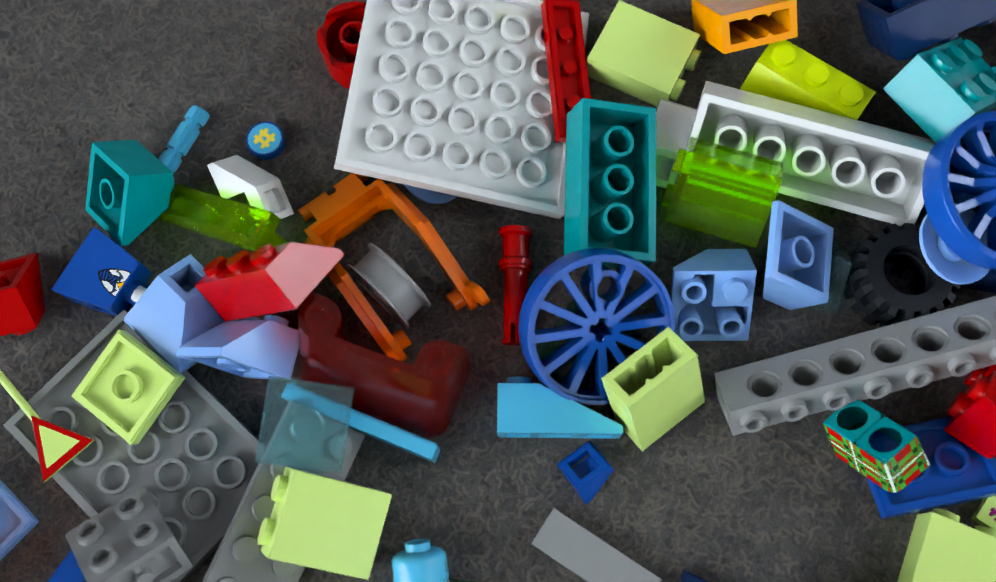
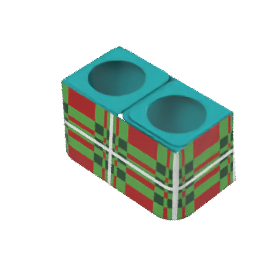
(887, 469)

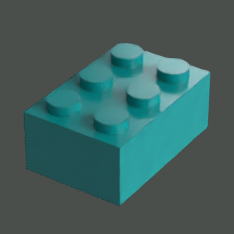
(945, 86)

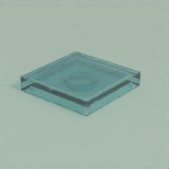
(304, 424)

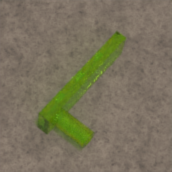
(221, 218)

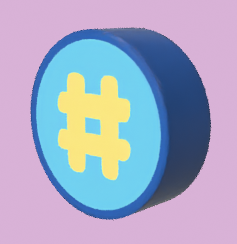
(265, 140)

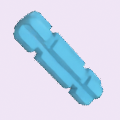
(184, 137)

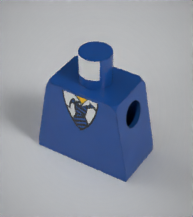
(103, 276)

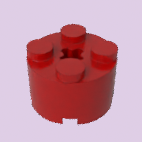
(340, 38)

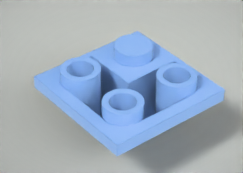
(714, 295)
(173, 312)

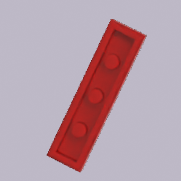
(564, 59)

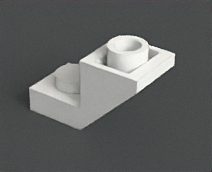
(672, 132)
(262, 189)

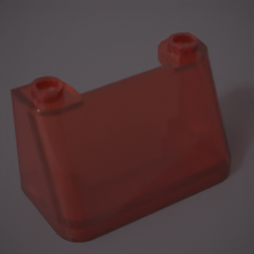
(407, 396)

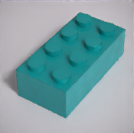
(611, 179)

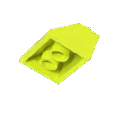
(805, 80)

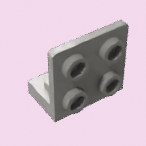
(128, 544)

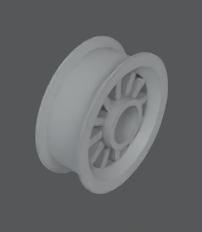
(389, 285)

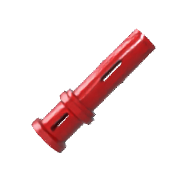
(515, 268)

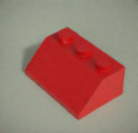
(266, 279)
(20, 295)

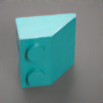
(126, 188)

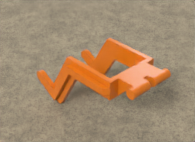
(349, 209)

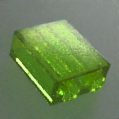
(722, 191)

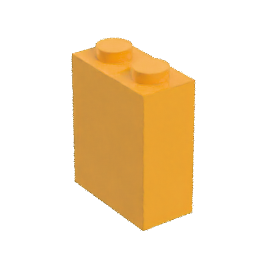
(744, 23)

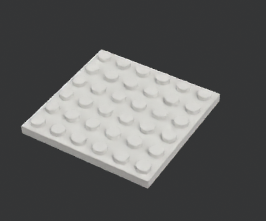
(456, 102)

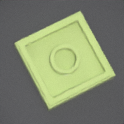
(128, 387)

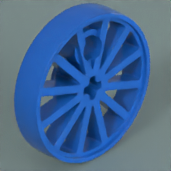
(979, 179)
(602, 307)

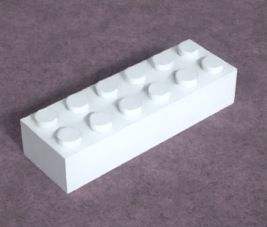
(822, 153)

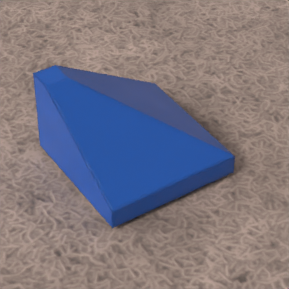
(587, 475)

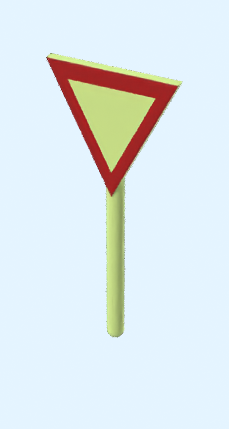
(54, 444)

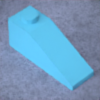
(539, 412)

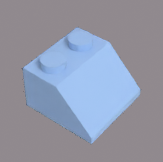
(797, 259)
(247, 348)

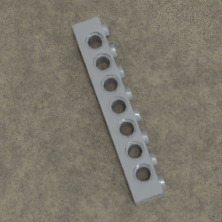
(859, 367)

